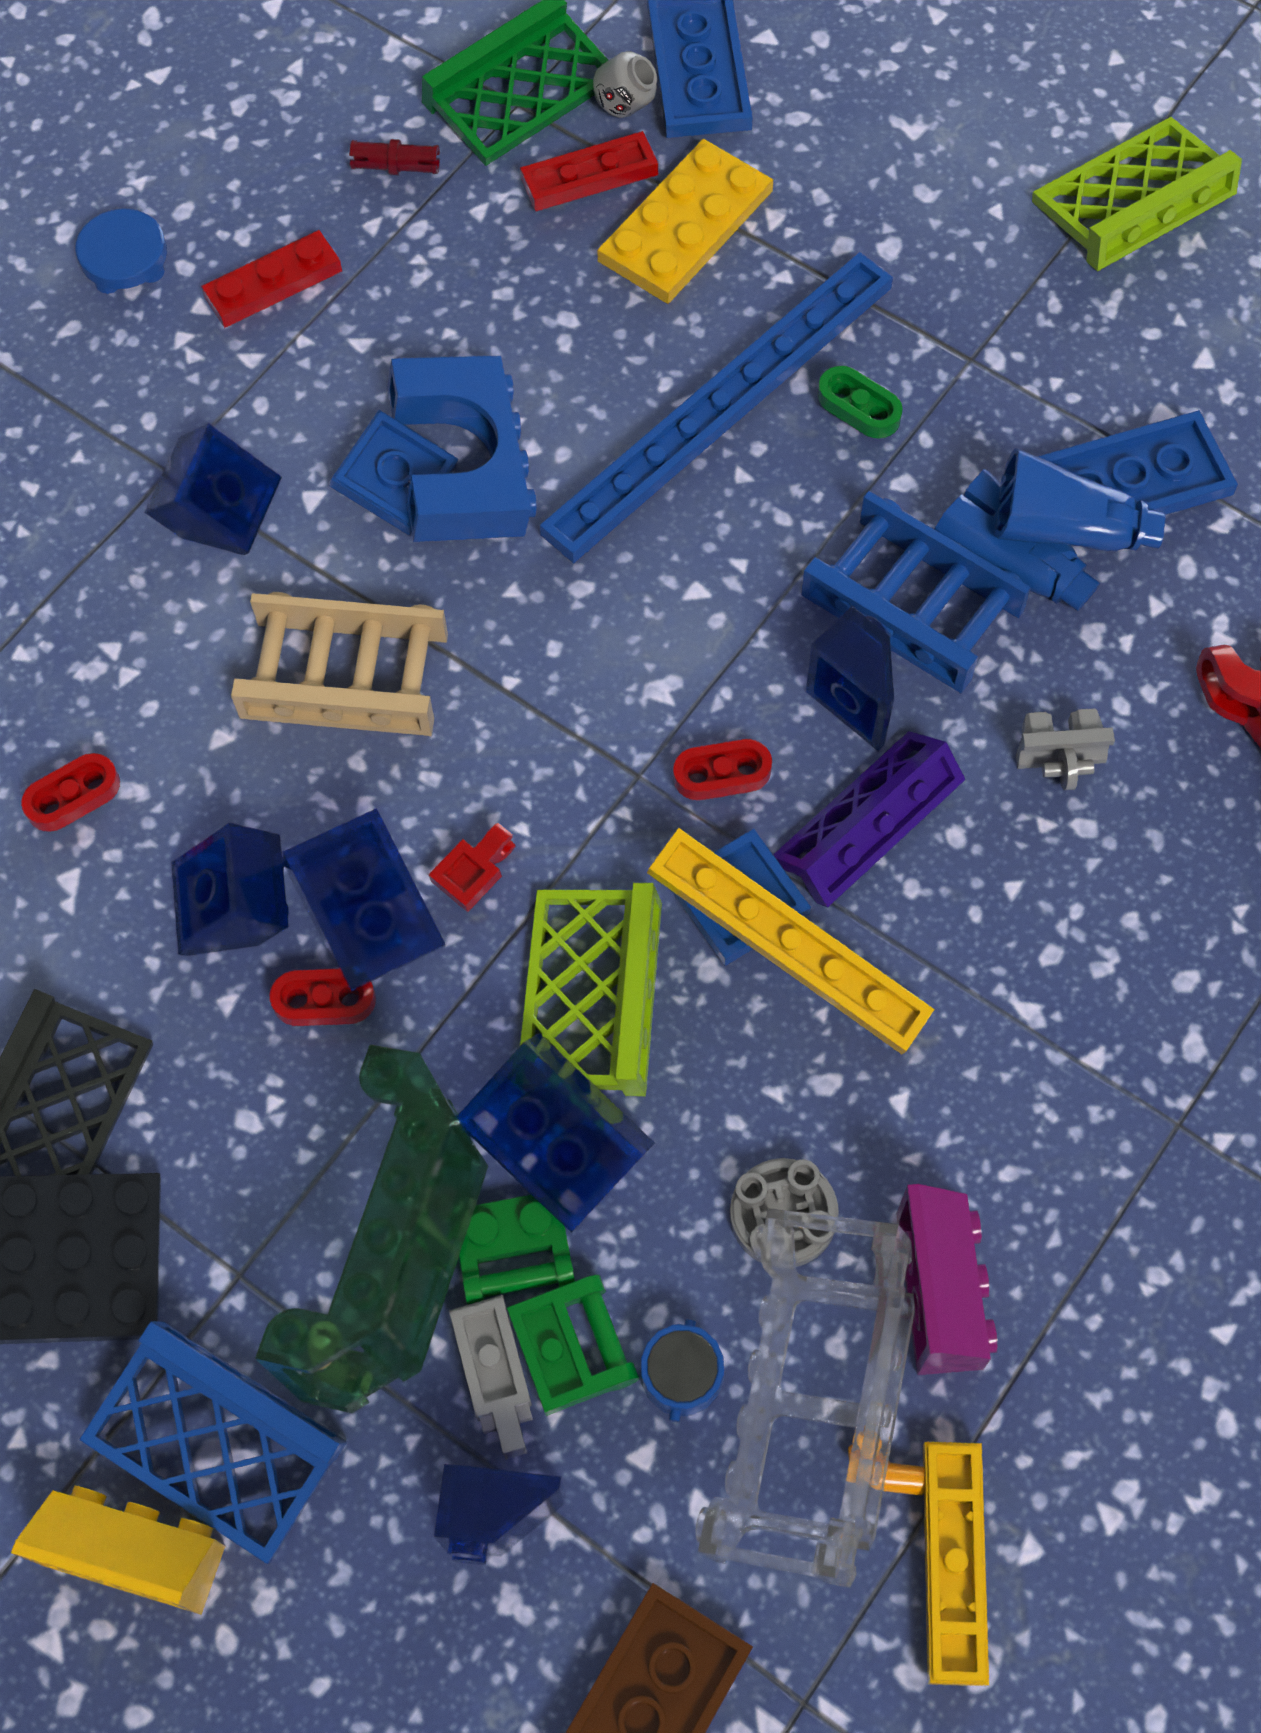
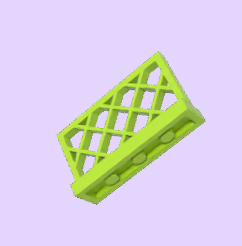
(1158, 208)
(634, 978)

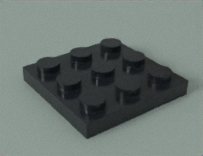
(78, 1257)

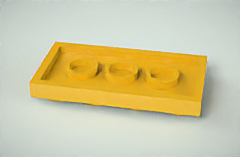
(685, 221)

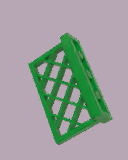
(491, 58)

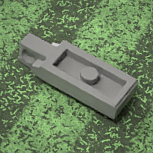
(493, 1371)

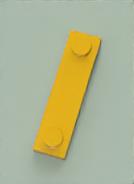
(955, 1565)

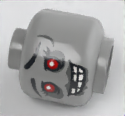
(625, 84)

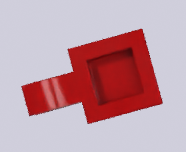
(470, 871)

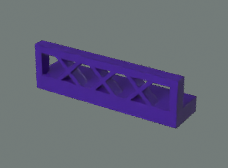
(875, 818)

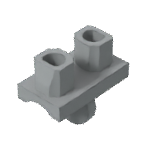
(1064, 752)

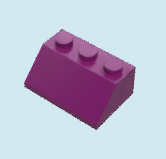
(946, 1281)

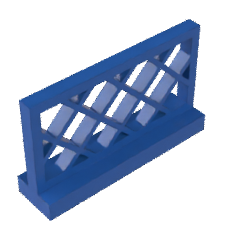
(240, 1396)

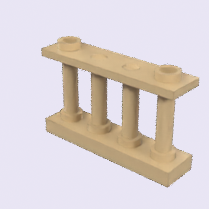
(341, 707)

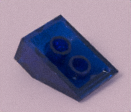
(362, 899)

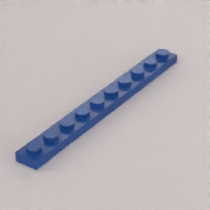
(715, 408)

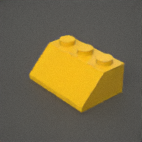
(123, 1548)

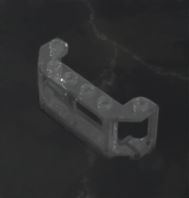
(874, 1418)

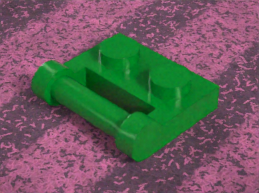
(508, 1231)
(554, 1349)

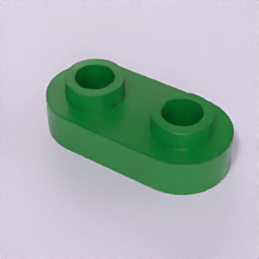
(863, 402)

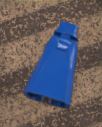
(1063, 508)
(1042, 566)

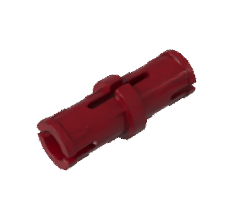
(394, 157)

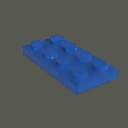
(699, 67)
(1161, 463)

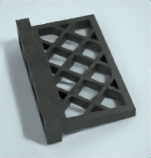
(23, 1059)

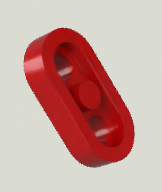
(720, 767)
(70, 791)
(324, 998)

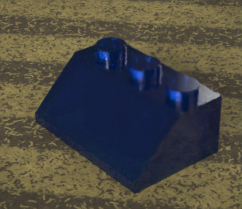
(554, 1131)

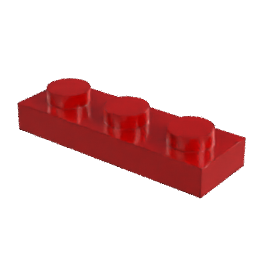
(589, 171)
(271, 278)

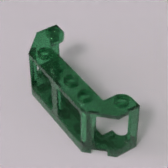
(399, 1253)

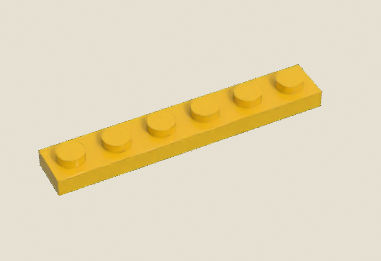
(790, 941)

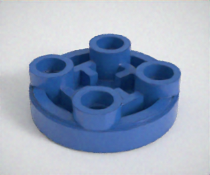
(121, 250)

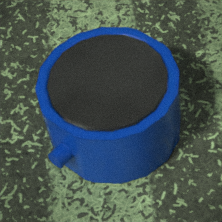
(682, 1370)

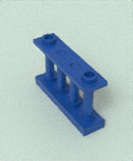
(911, 633)

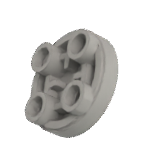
(788, 1187)

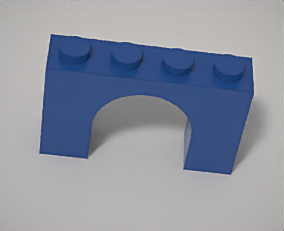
(477, 397)

